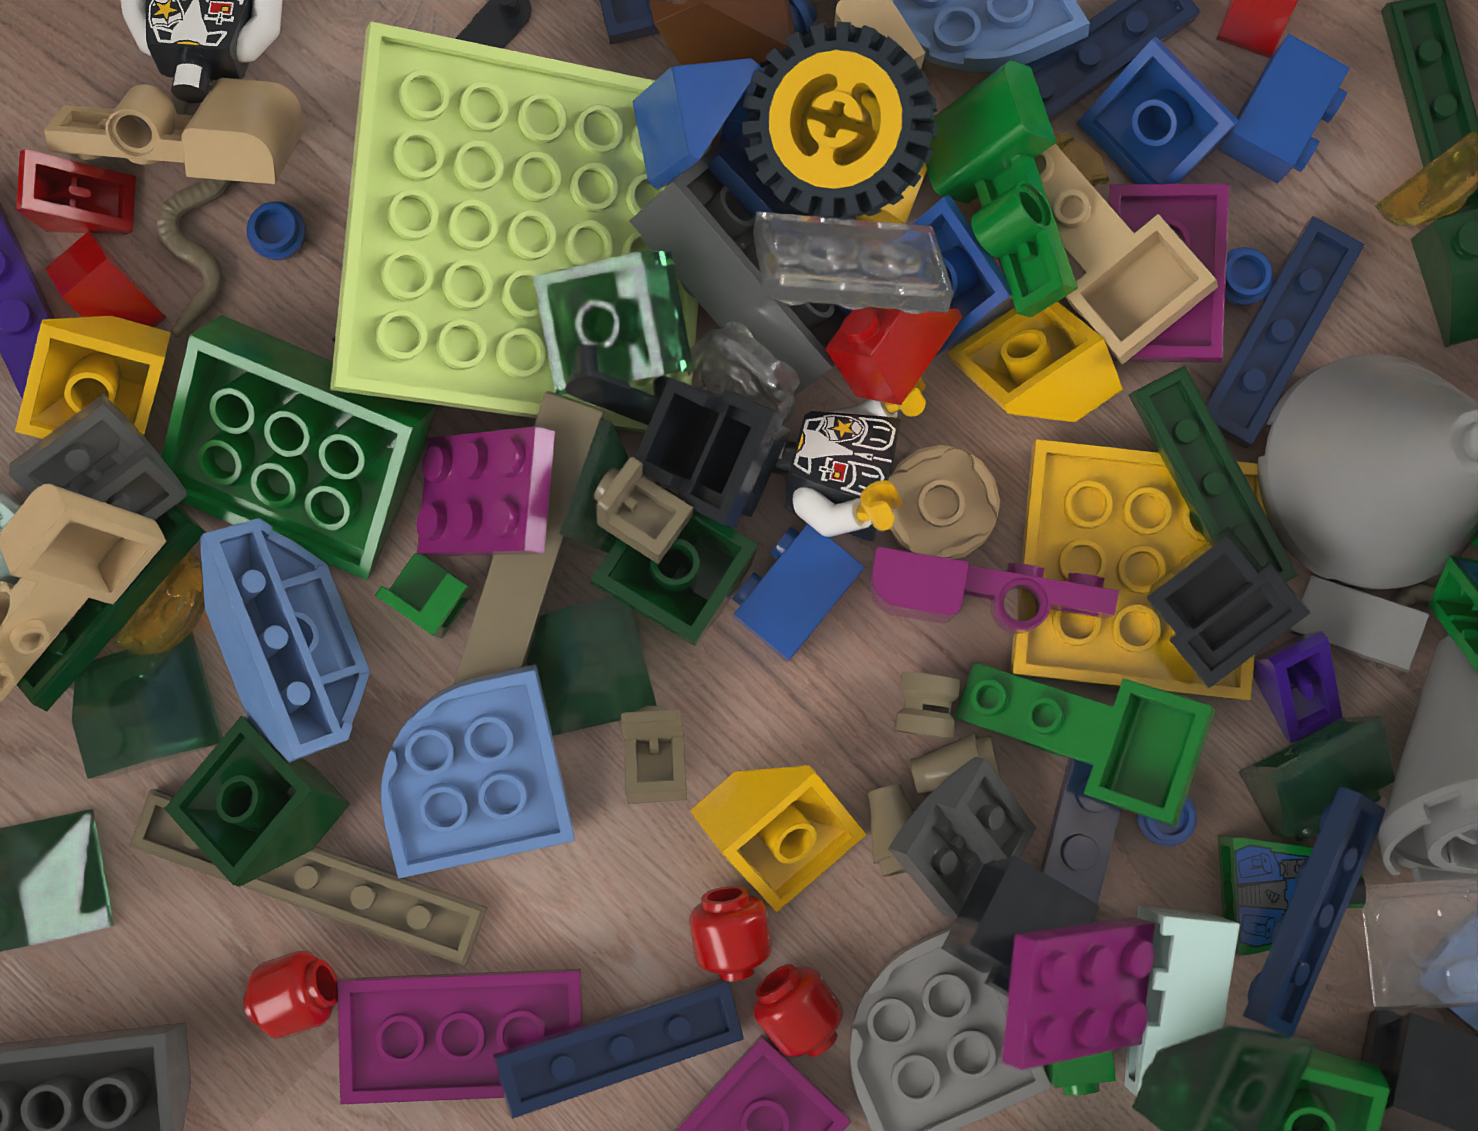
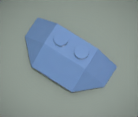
(283, 637)

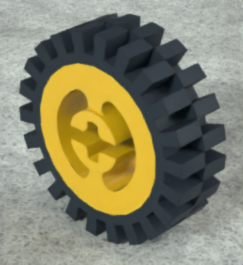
(858, 63)

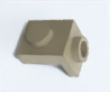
(640, 510)
(654, 755)

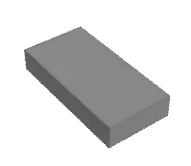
(1362, 623)

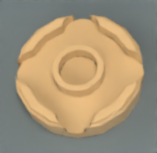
(946, 502)

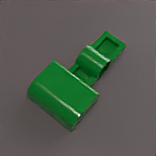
(989, 153)
(1138, 748)

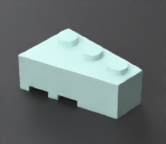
(1185, 983)

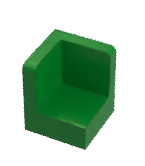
(427, 595)

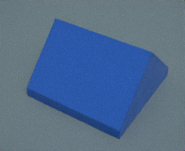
(685, 112)
(1157, 118)
(976, 280)

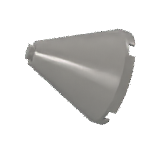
(1372, 471)
(1435, 793)

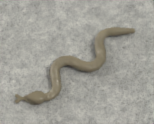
(187, 249)

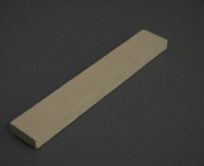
(520, 582)
(334, 888)

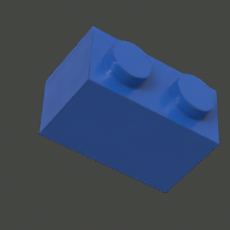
(1285, 108)
(796, 590)

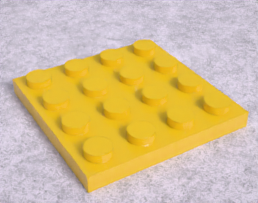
(1121, 521)

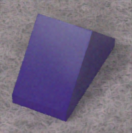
(1299, 684)

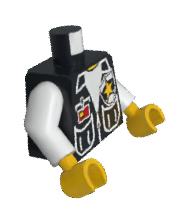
(202, 38)
(844, 467)

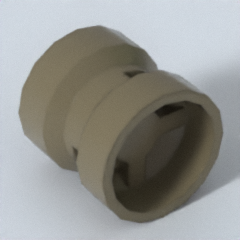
(928, 691)

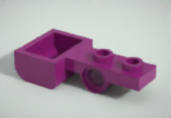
(935, 587)

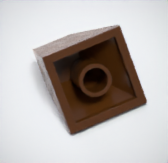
(723, 28)

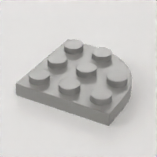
(933, 1045)

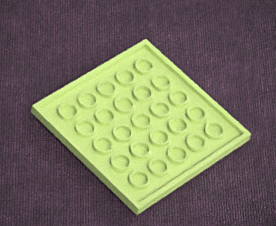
(462, 191)

